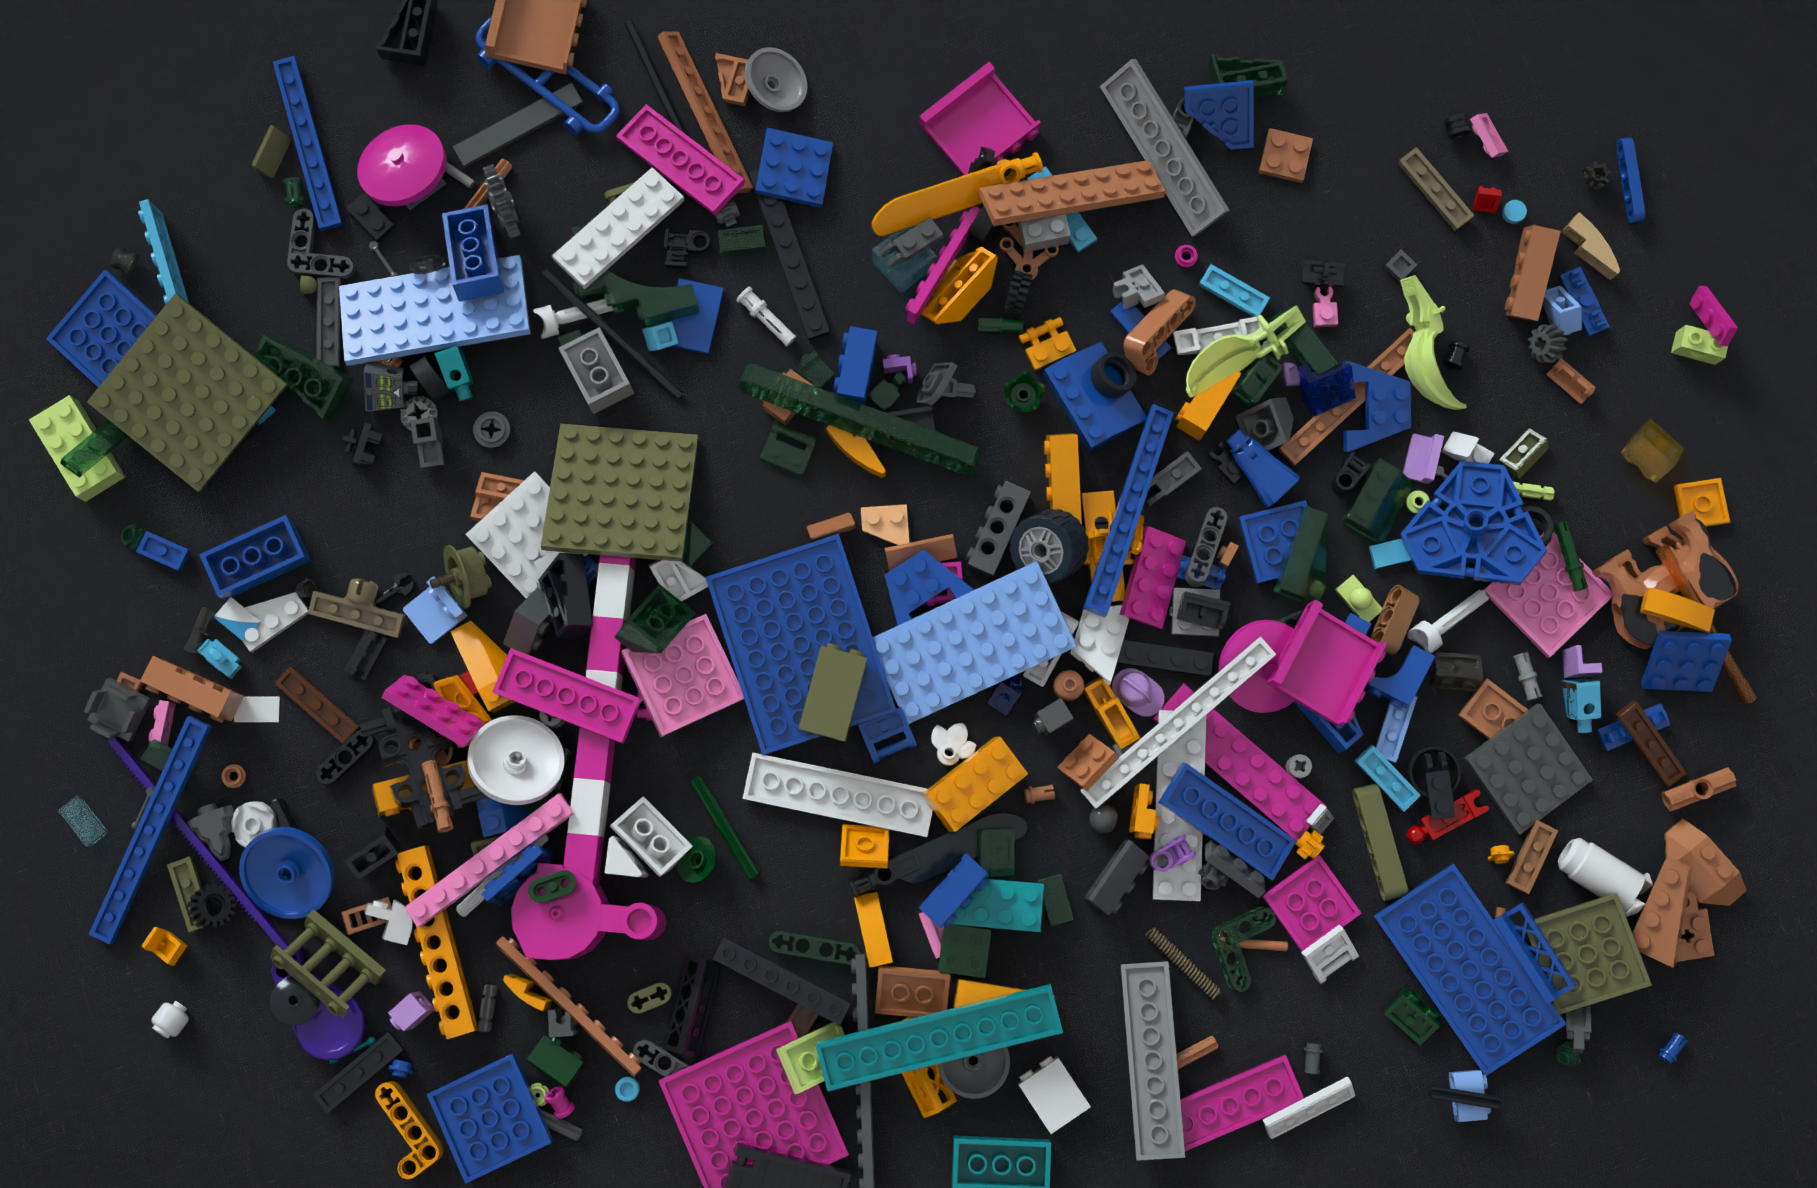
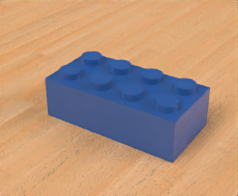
(472, 253)
(255, 557)

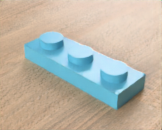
(1233, 291)
(1387, 778)

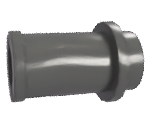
(1312, 1058)

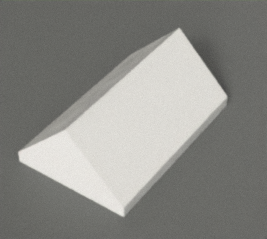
(651, 836)
(622, 861)

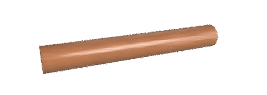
(1262, 944)

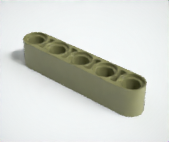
(1380, 842)

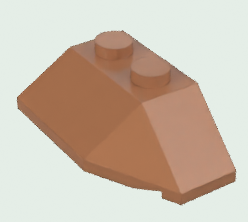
(1712, 875)

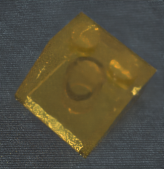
(1652, 451)

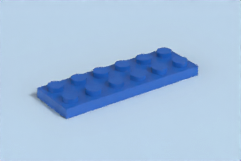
(1227, 821)

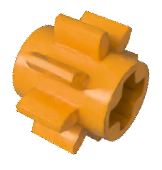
(1310, 844)

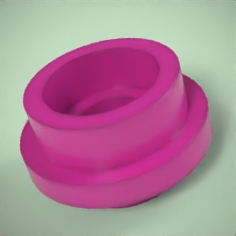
(1186, 249)

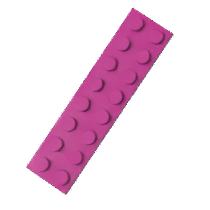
(1252, 772)

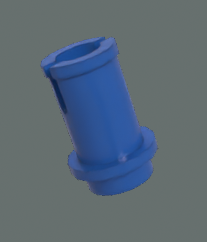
(1672, 1048)

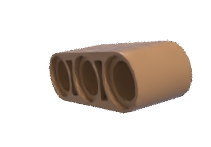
(1395, 618)

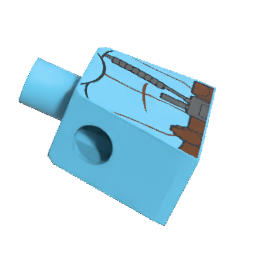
(1582, 702)

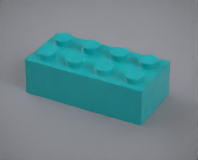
(1005, 906)
(1000, 1162)

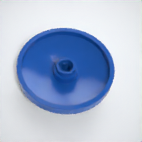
(286, 872)

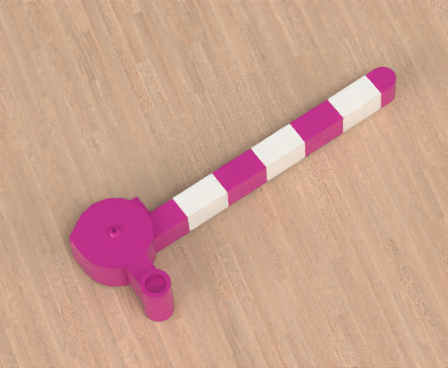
(580, 921)

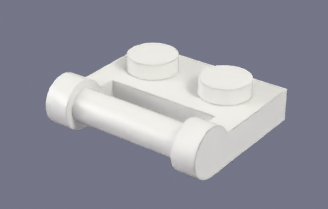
(1329, 949)

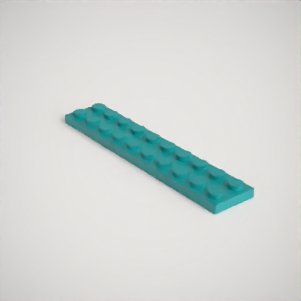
(939, 1037)

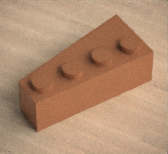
(1532, 272)
(191, 688)
(1662, 918)

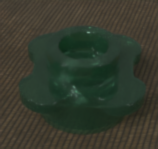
(132, 536)

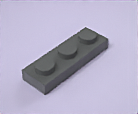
(1235, 868)

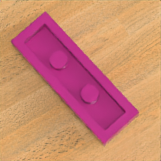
(1713, 316)

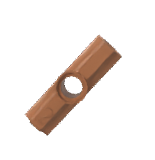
(1711, 785)

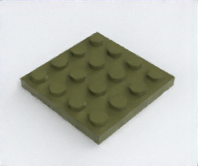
(1595, 950)

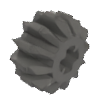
(1547, 343)

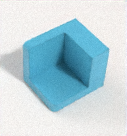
(660, 336)

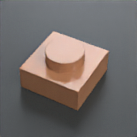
(1226, 554)

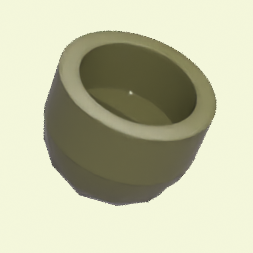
(307, 285)

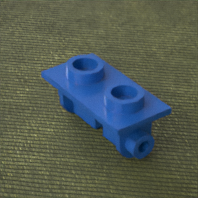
(1215, 577)

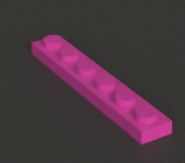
(937, 271)

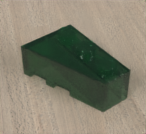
(1267, 74)

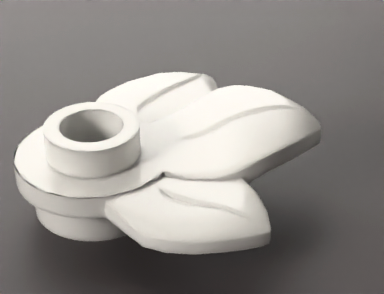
(954, 740)

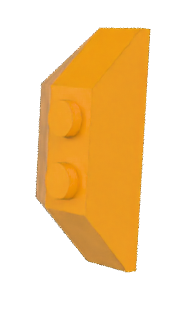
(962, 287)

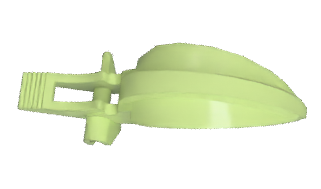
(1237, 351)
(1420, 356)

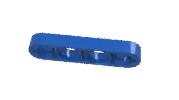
(1630, 180)

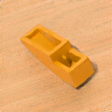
(857, 450)
(1677, 609)
(1111, 712)
(873, 929)

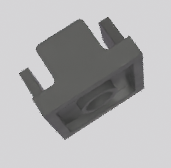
(116, 710)

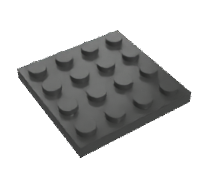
(1528, 769)

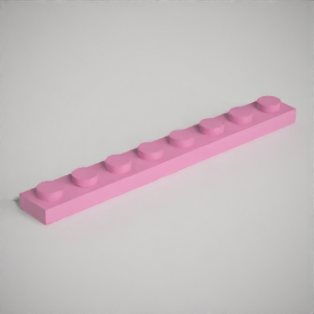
(489, 860)

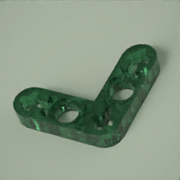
(1233, 938)

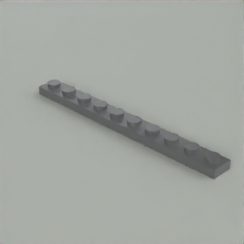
(864, 1111)

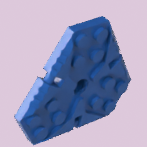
(1501, 547)

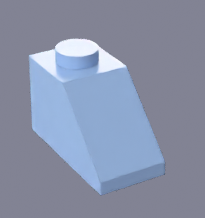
(1562, 310)

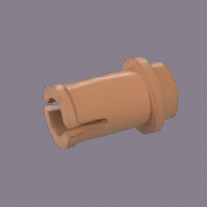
(1039, 794)

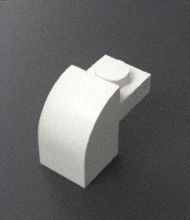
(398, 920)

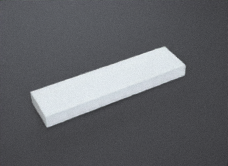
(1309, 1107)

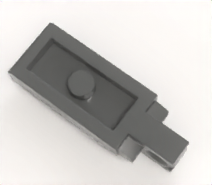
(1578, 1027)

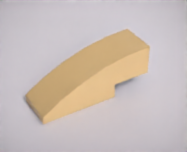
(1592, 246)

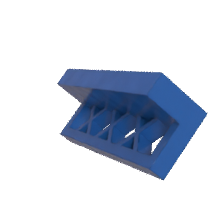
(1528, 959)

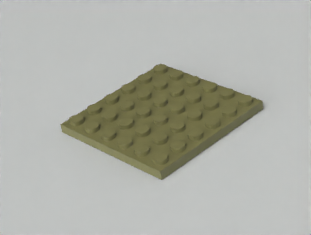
(187, 392)
(620, 492)

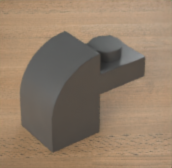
(429, 441)

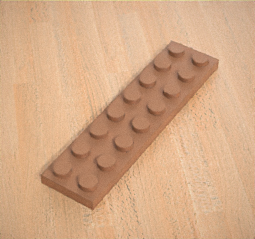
(1071, 192)

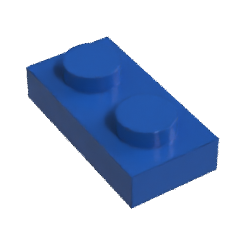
(163, 551)

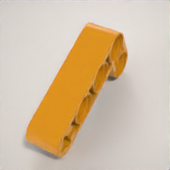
(405, 1126)

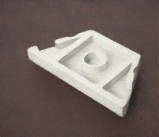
(1100, 641)

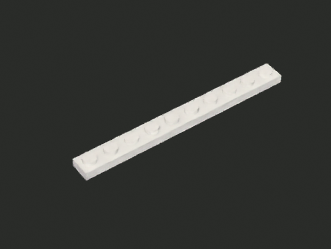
(1180, 721)

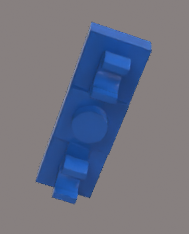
(1578, 287)
(1616, 735)

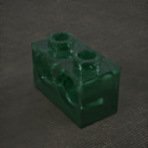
(1257, 379)

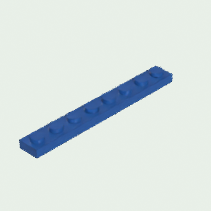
(307, 143)

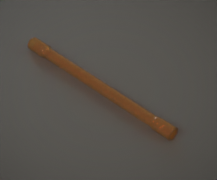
(1672, 565)

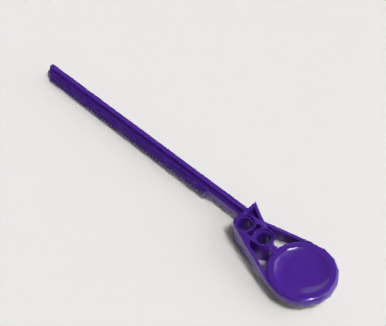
(324, 1034)

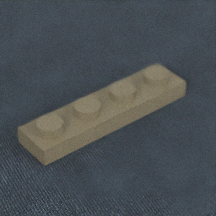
(1435, 189)

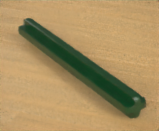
(724, 827)

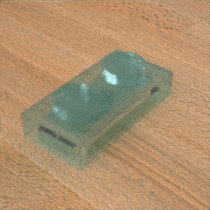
(83, 821)

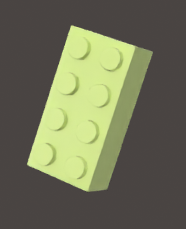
(62, 429)

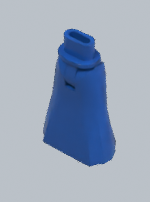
(1265, 472)

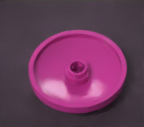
(402, 165)
(1254, 692)

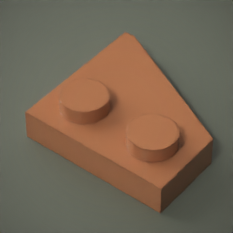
(732, 79)

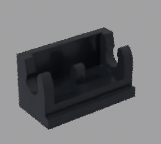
(1203, 610)

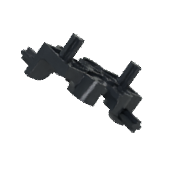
(400, 729)

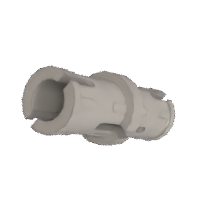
(1527, 676)

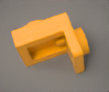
(164, 945)

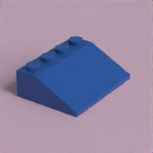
(1091, 414)

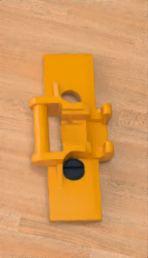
(1098, 516)

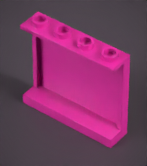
(976, 116)
(1326, 665)

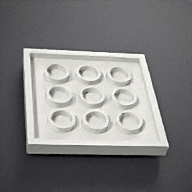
(513, 533)

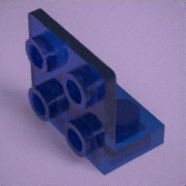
(1326, 390)

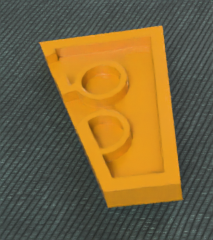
(456, 691)

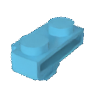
(220, 657)

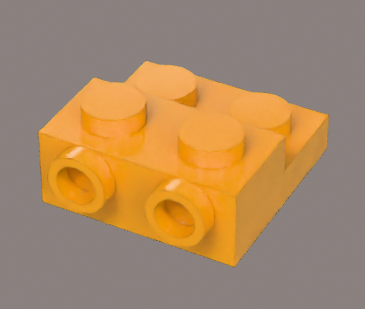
(1143, 820)

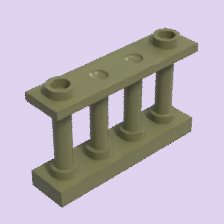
(333, 941)

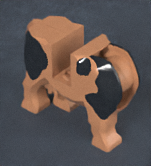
(1701, 564)

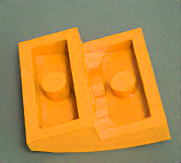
(523, 989)

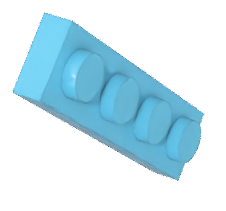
(1080, 233)

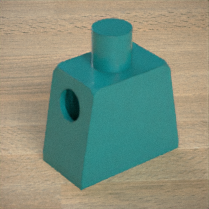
(453, 362)

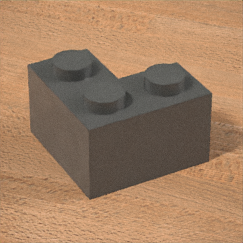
(528, 624)

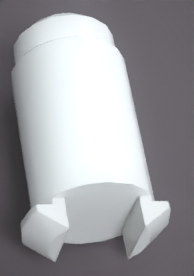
(1604, 874)

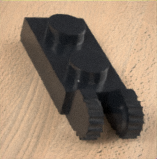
(1438, 788)

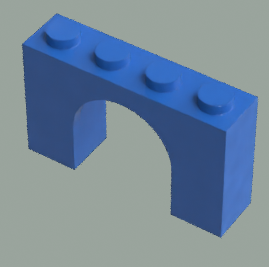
(1404, 685)

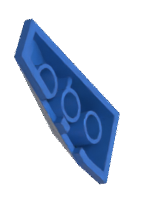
(498, 817)

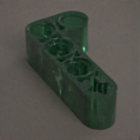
(1308, 347)

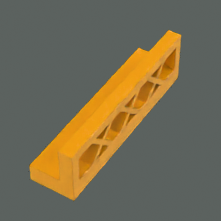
(926, 1090)

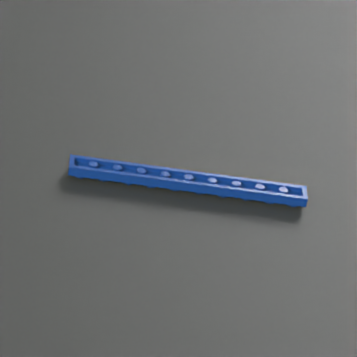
(1128, 511)
(150, 830)

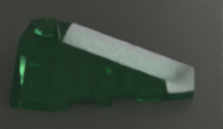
(1305, 564)

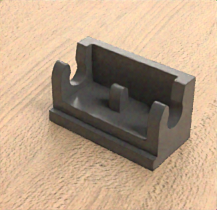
(561, 1025)

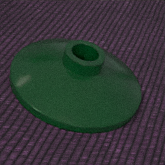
(698, 861)

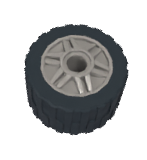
(1053, 540)

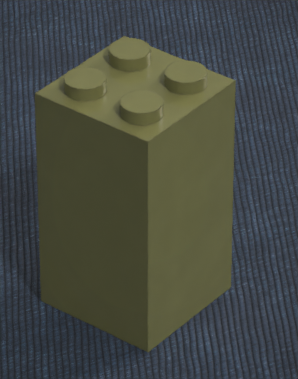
(833, 692)

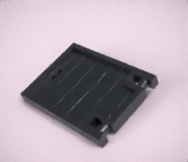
(781, 1171)

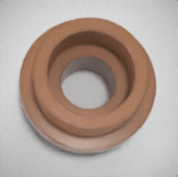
(227, 772)

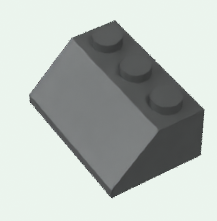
(1117, 878)

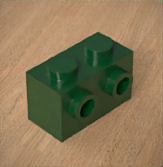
(556, 1061)

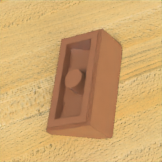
(831, 527)

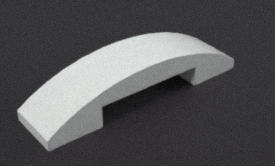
(1194, 341)

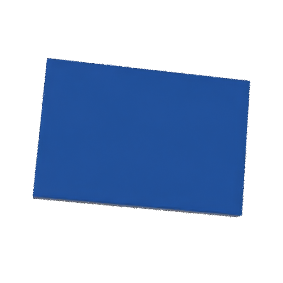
(697, 330)

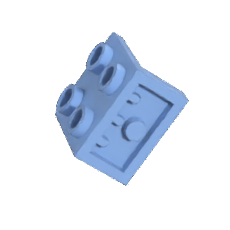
(434, 612)

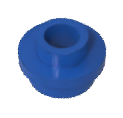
(400, 1069)

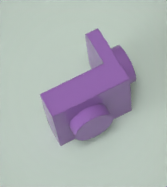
(895, 363)

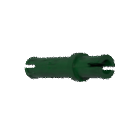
(1570, 555)

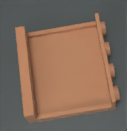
(535, 32)

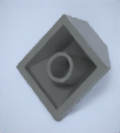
(1268, 422)

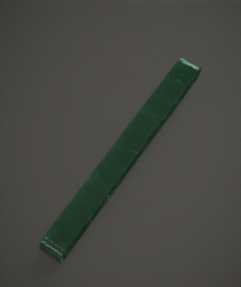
(859, 419)

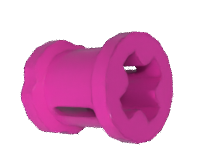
(559, 1102)

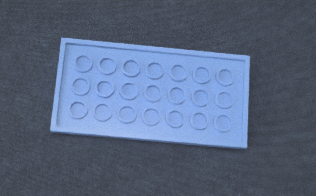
(423, 314)
(973, 642)

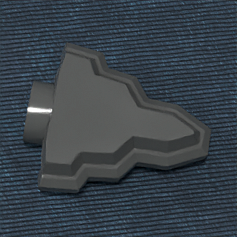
(214, 828)

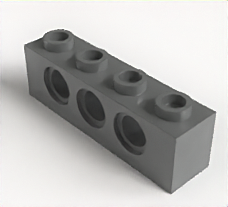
(1017, 498)

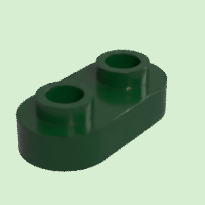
(554, 887)

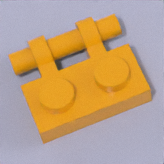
(1050, 350)

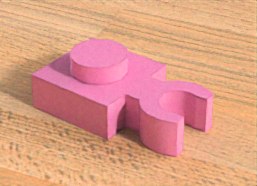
(1324, 312)

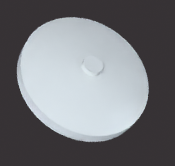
(515, 760)

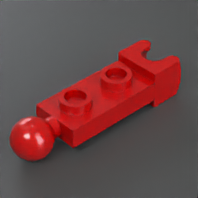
(1464, 811)

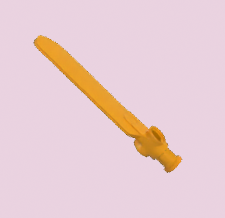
(949, 195)

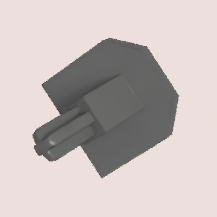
(941, 384)

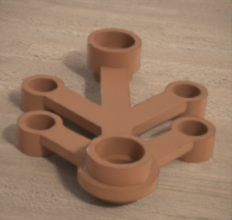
(1027, 258)

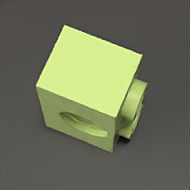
(1698, 345)

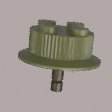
(464, 574)

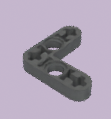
(305, 253)

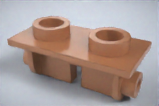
(1571, 381)

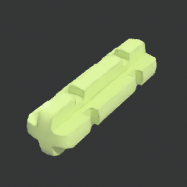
(1535, 491)

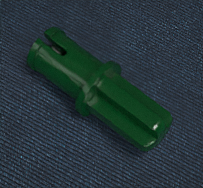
(1000, 325)

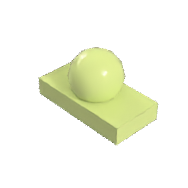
(1358, 599)

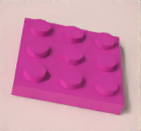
(1311, 903)

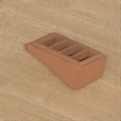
(348, 923)

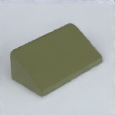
(271, 152)
(1524, 453)

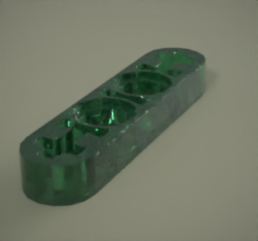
(815, 943)

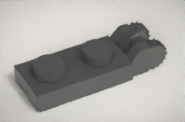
(912, 242)
(1173, 476)

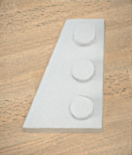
(274, 618)

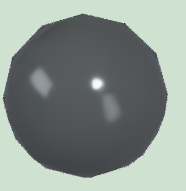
(1103, 818)

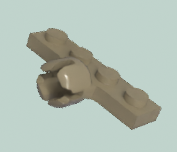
(357, 609)

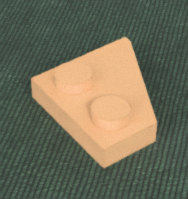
(887, 523)

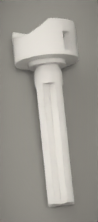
(552, 320)
(1430, 635)

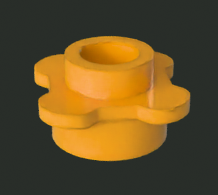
(1500, 854)

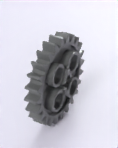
(501, 201)

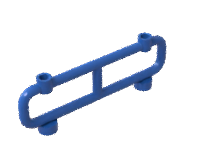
(575, 122)

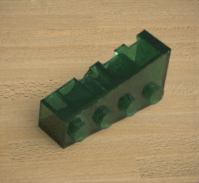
(309, 377)

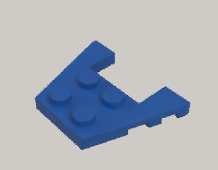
(1385, 407)
(920, 581)

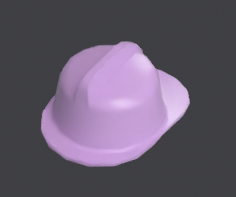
(1138, 692)

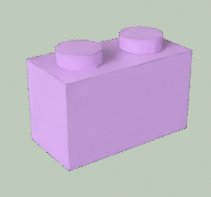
(410, 1011)

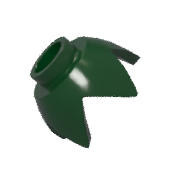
(1024, 383)

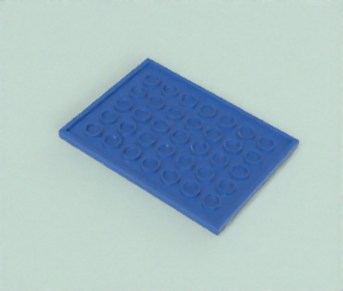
(774, 625)

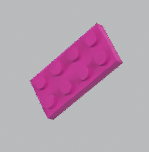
(1153, 578)
(433, 710)

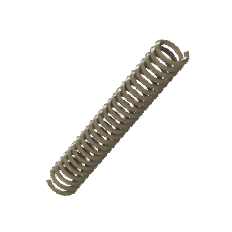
(1191, 966)

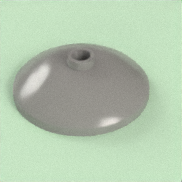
(776, 79)

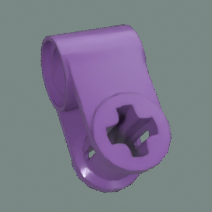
(1173, 854)

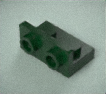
(1413, 1015)

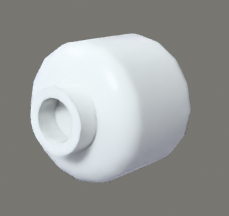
(170, 1019)

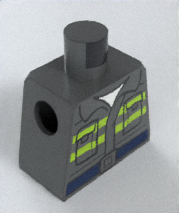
(386, 386)

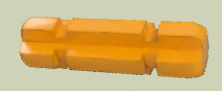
(1136, 543)

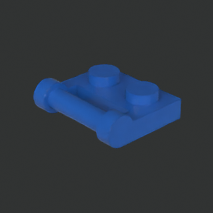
(883, 728)

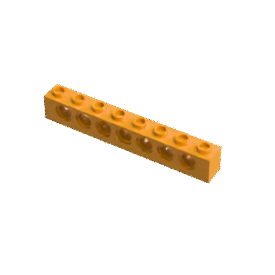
(460, 997)

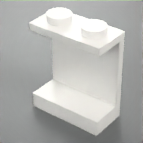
(1053, 1094)

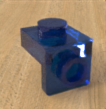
(1006, 695)

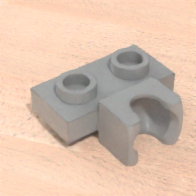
(1138, 286)

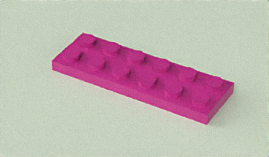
(680, 159)
(567, 695)
(1238, 1101)

